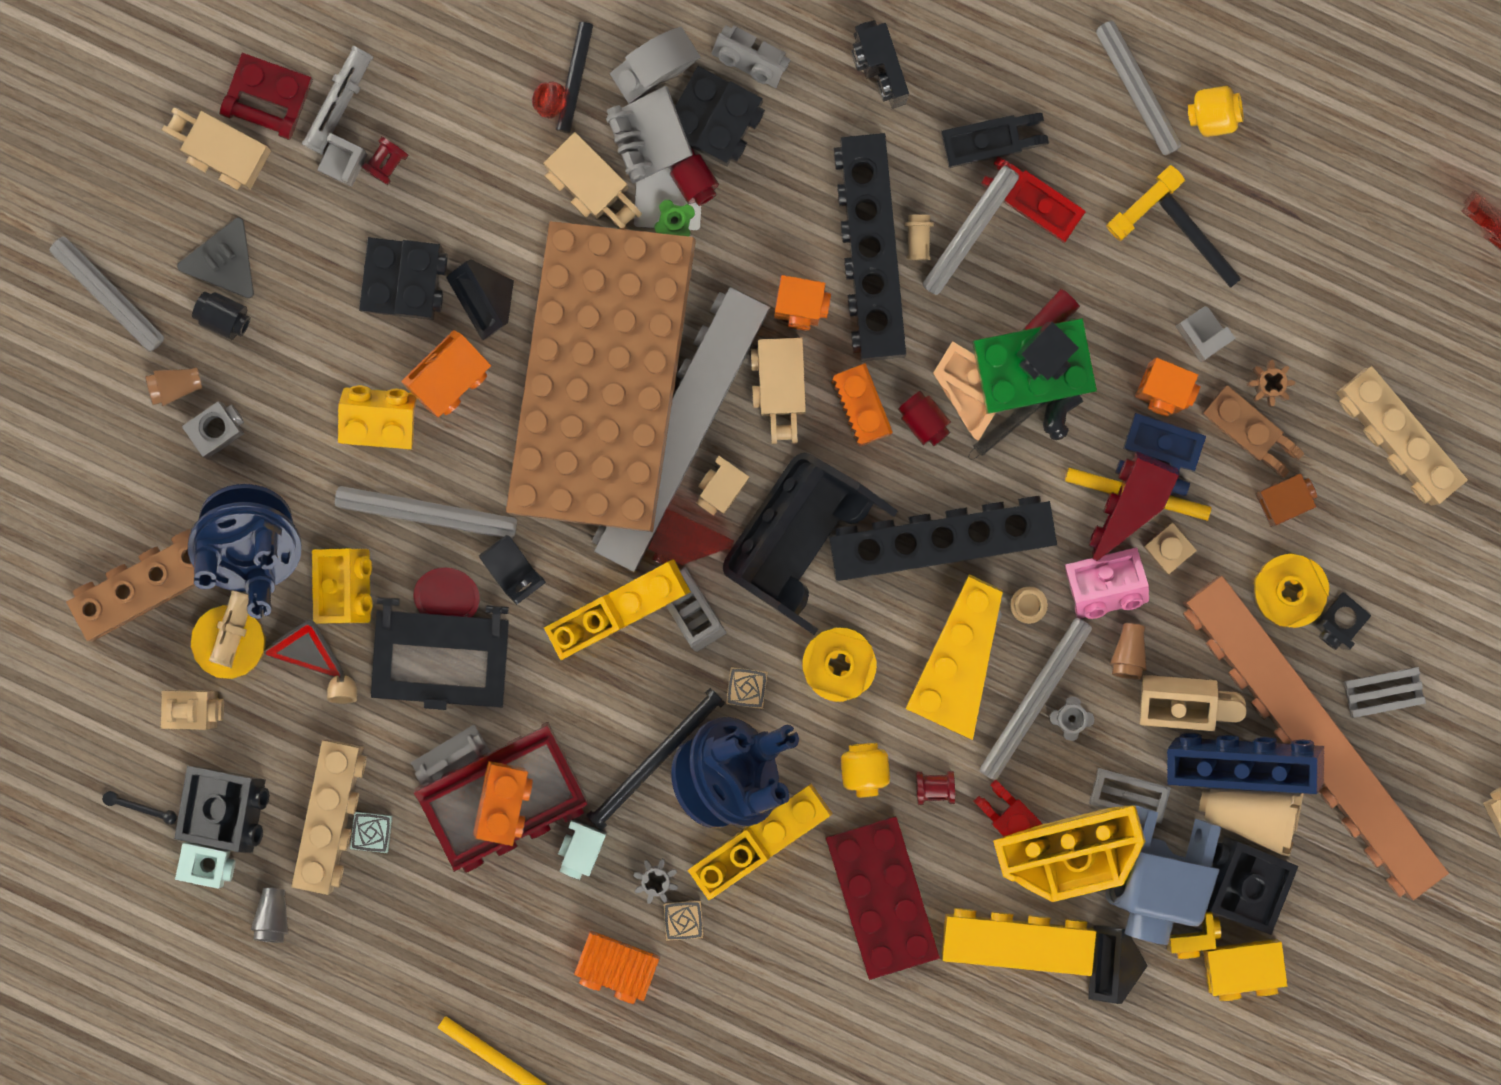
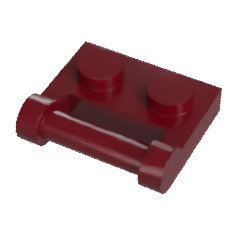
(270, 84)

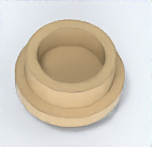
(1028, 605)

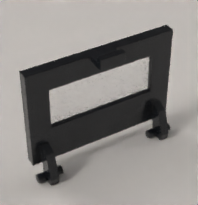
(440, 657)

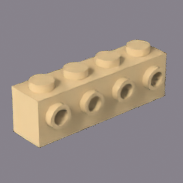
(1401, 436)
(327, 817)

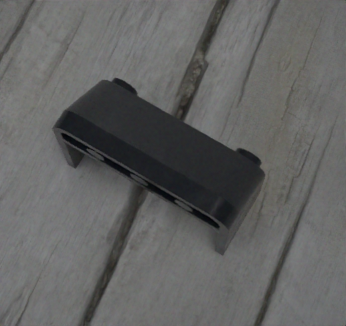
(792, 530)

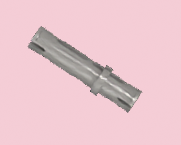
(357, 60)

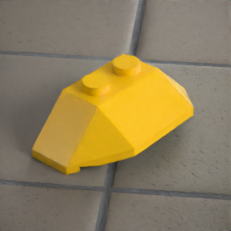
(1073, 853)

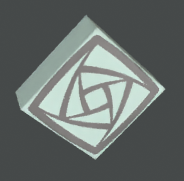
(371, 832)

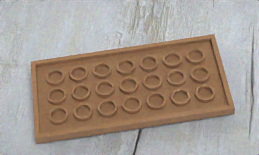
(601, 376)

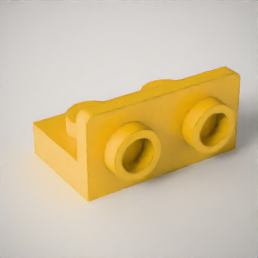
(341, 586)

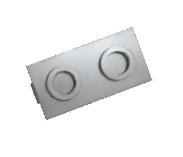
(735, 50)
(450, 755)

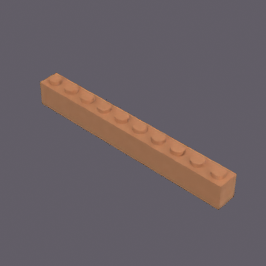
(1299, 715)

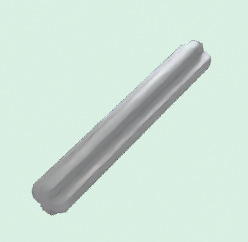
(1138, 88)
(970, 230)
(106, 294)

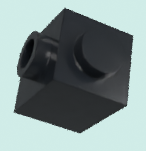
(1047, 353)

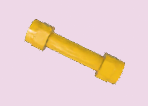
(1167, 182)

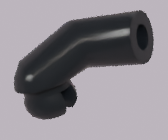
(1056, 414)

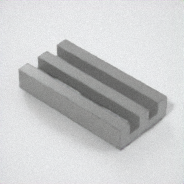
(1415, 686)
(1098, 787)

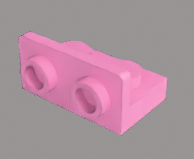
(1108, 584)

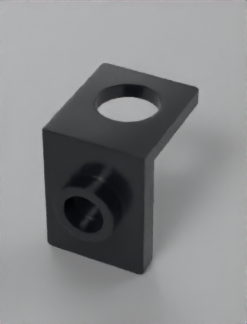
(511, 569)
(1332, 633)

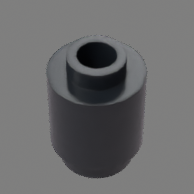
(221, 315)

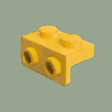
(376, 417)

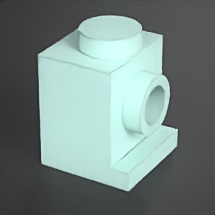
(581, 849)
(191, 868)

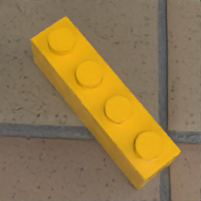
(1018, 944)

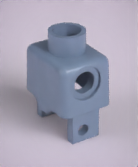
(1165, 885)

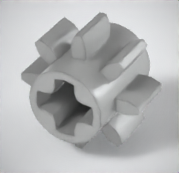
(652, 891)

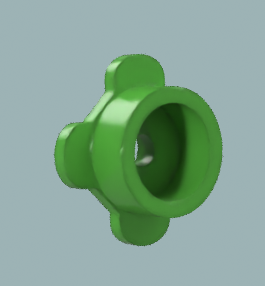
(670, 210)

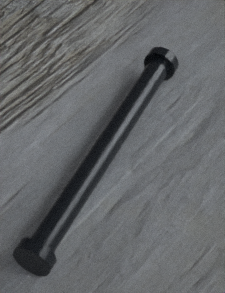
(655, 759)

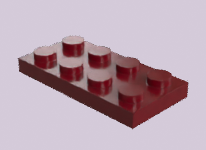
(882, 897)

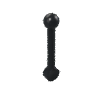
(111, 798)

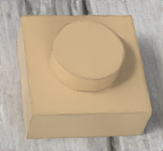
(1169, 548)

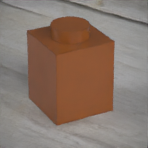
(1287, 499)

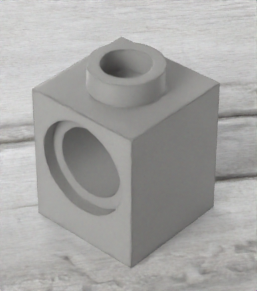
(198, 429)

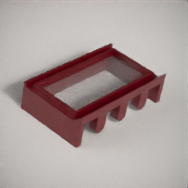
(454, 798)

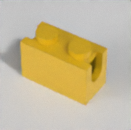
(1245, 968)

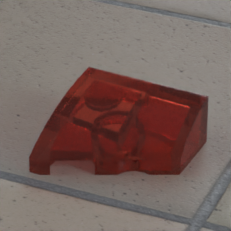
(1485, 216)

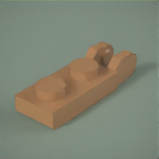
(1250, 429)

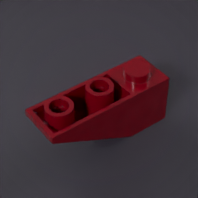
(1140, 498)

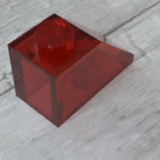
(685, 540)

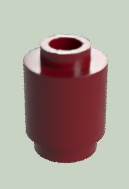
(694, 179)
(925, 419)

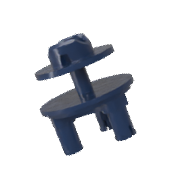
(245, 544)
(731, 773)

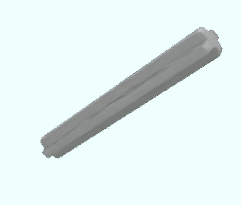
(425, 512)
(1035, 698)

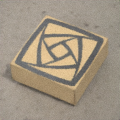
(746, 688)
(683, 920)

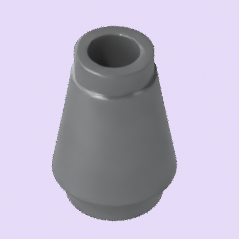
(270, 917)

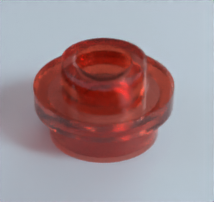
(549, 99)

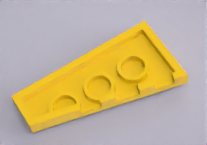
(957, 668)

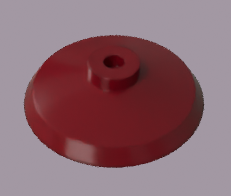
(446, 593)

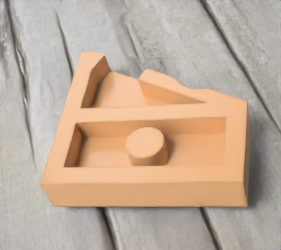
(961, 383)

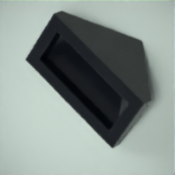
(483, 295)
(1115, 965)

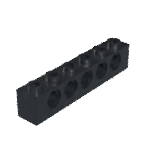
(871, 152)
(1038, 533)

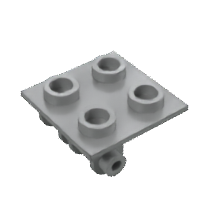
(648, 134)

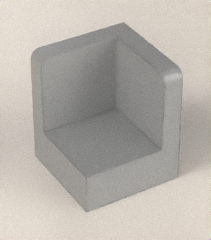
(342, 160)
(1204, 333)

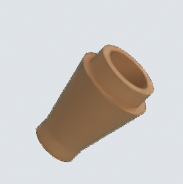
(171, 385)
(1130, 655)

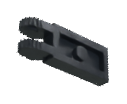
(990, 139)

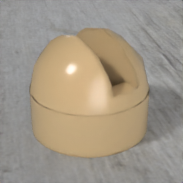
(342, 692)

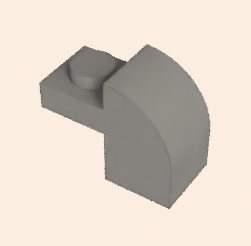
(654, 63)

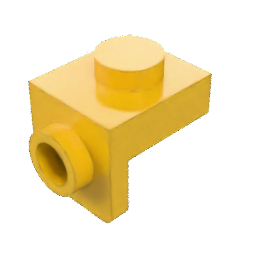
(1190, 944)

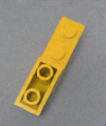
(617, 609)
(759, 842)

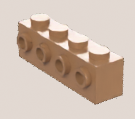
(133, 590)

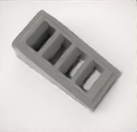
(708, 635)

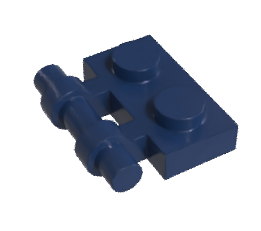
(1165, 443)

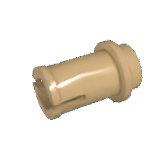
(918, 237)

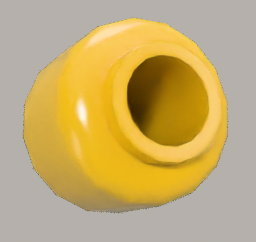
(1216, 111)
(865, 769)

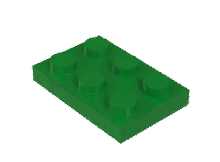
(1008, 387)

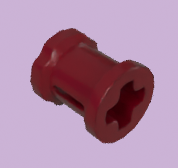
(373, 165)
(935, 787)

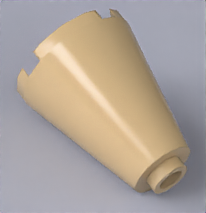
(1256, 815)

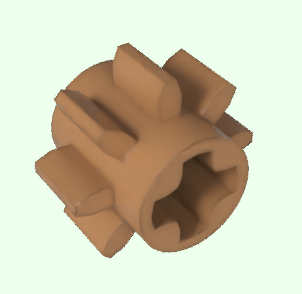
(1261, 382)

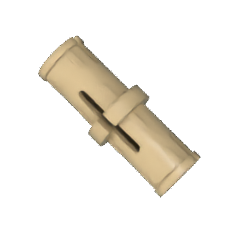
(230, 630)

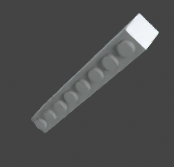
(692, 411)

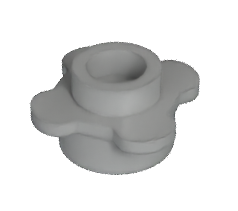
(1072, 729)

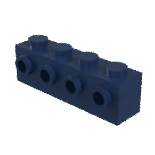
(1245, 764)

